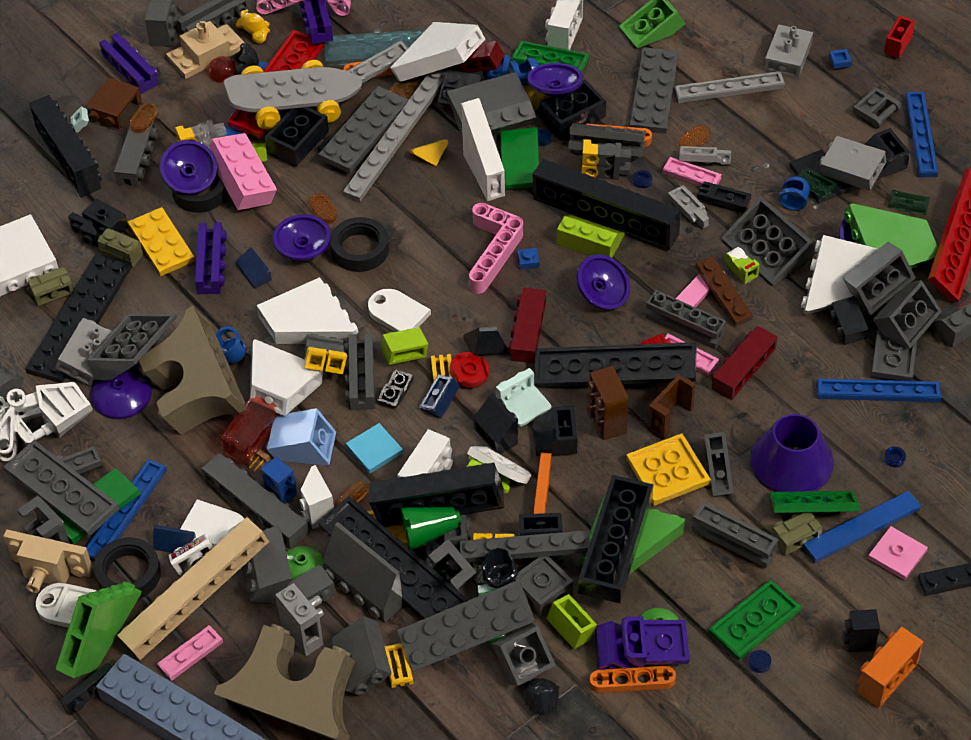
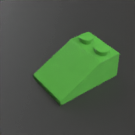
(652, 23)

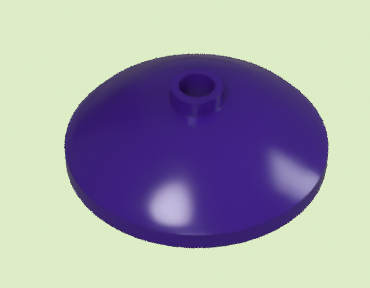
(555, 79)
(188, 156)
(301, 237)
(608, 277)
(122, 400)

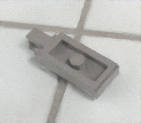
(704, 154)
(689, 205)

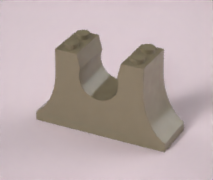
(198, 362)
(307, 703)

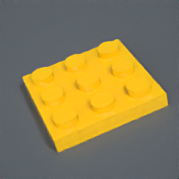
(670, 467)

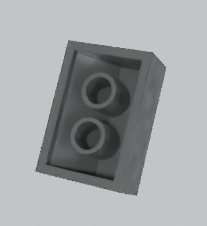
(879, 277)
(908, 314)
(954, 322)
(268, 570)

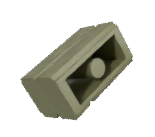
(120, 247)
(50, 286)
(796, 531)

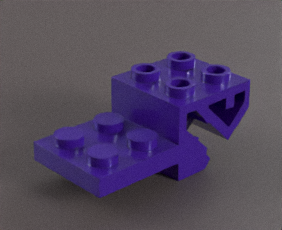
(641, 643)

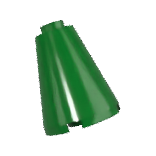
(428, 523)

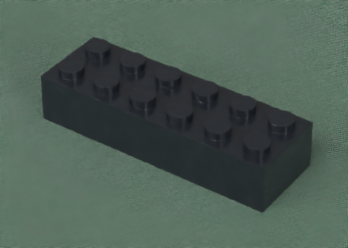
(66, 145)
(464, 488)
(615, 539)

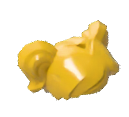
(254, 25)

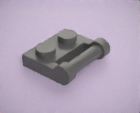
(873, 103)

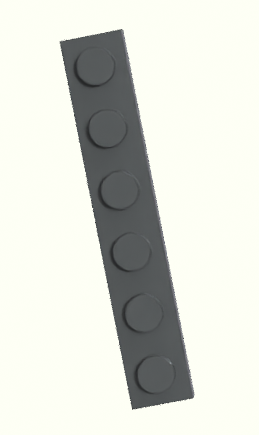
(528, 546)

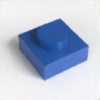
(840, 58)
(528, 258)

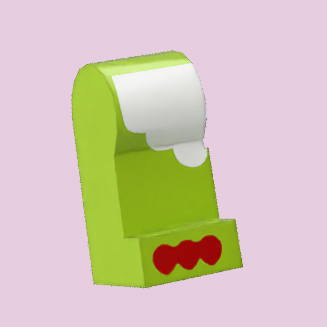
(742, 265)

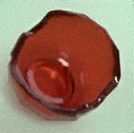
(221, 68)

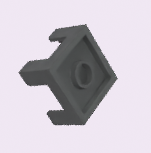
(46, 524)
(454, 561)
(543, 583)

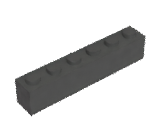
(255, 499)

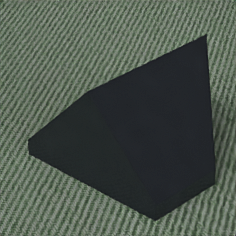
(485, 341)

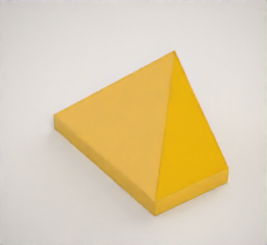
(430, 152)

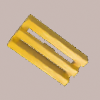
(441, 360)
(401, 680)

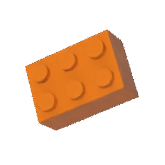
(889, 666)

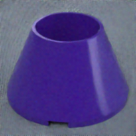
(787, 468)

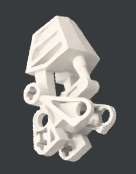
(59, 404)

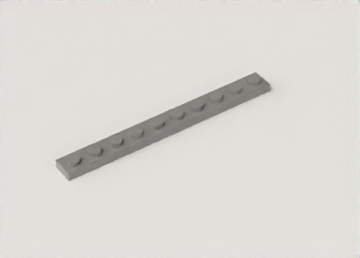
(394, 136)

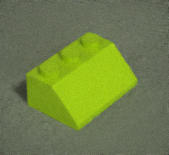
(588, 237)

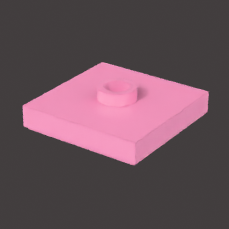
(897, 553)

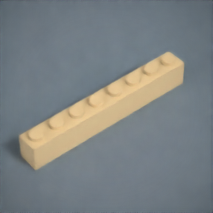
(193, 588)

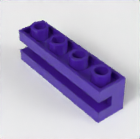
(316, 20)
(129, 63)
(210, 259)

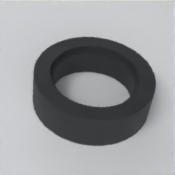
(203, 202)
(356, 226)
(123, 547)

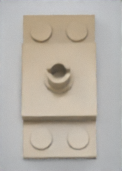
(202, 46)
(46, 559)

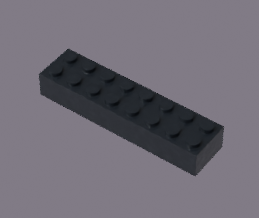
(606, 204)

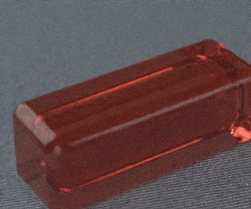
(249, 430)

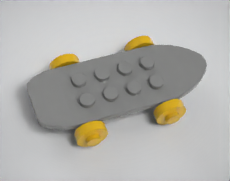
(291, 89)

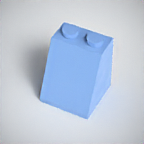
(302, 438)

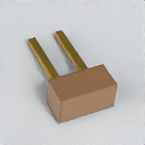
(263, 455)

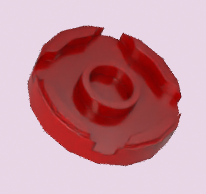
(469, 369)

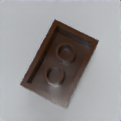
(607, 403)

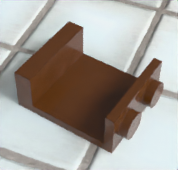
(111, 102)
(678, 391)

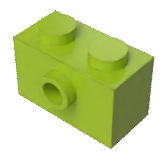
(404, 345)
(571, 621)

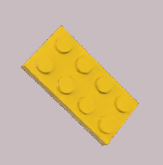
(161, 241)

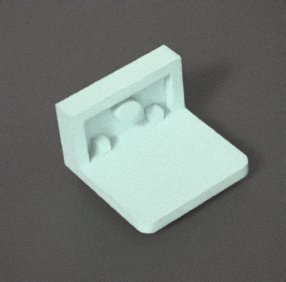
(523, 397)

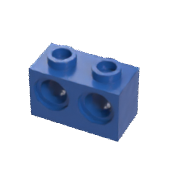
(279, 479)

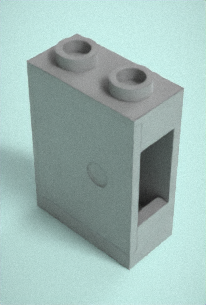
(788, 51)
(852, 163)
(78, 349)
(301, 618)

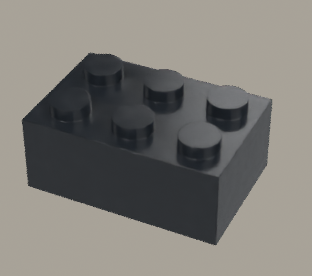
(578, 107)
(296, 134)

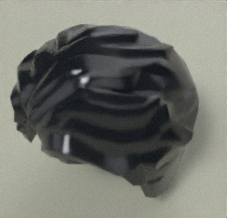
(245, 57)
(499, 568)
(541, 695)

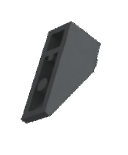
(719, 464)

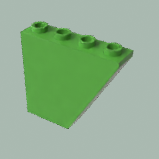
(908, 233)
(657, 533)
(94, 627)

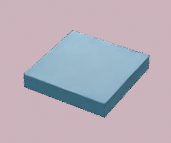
(374, 448)

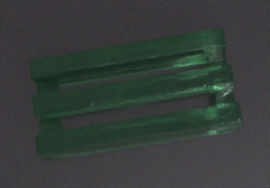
(815, 183)
(908, 204)

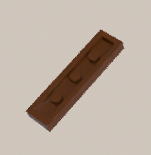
(724, 291)

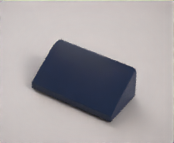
(254, 268)
(440, 395)
(170, 539)

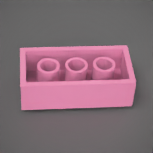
(242, 171)

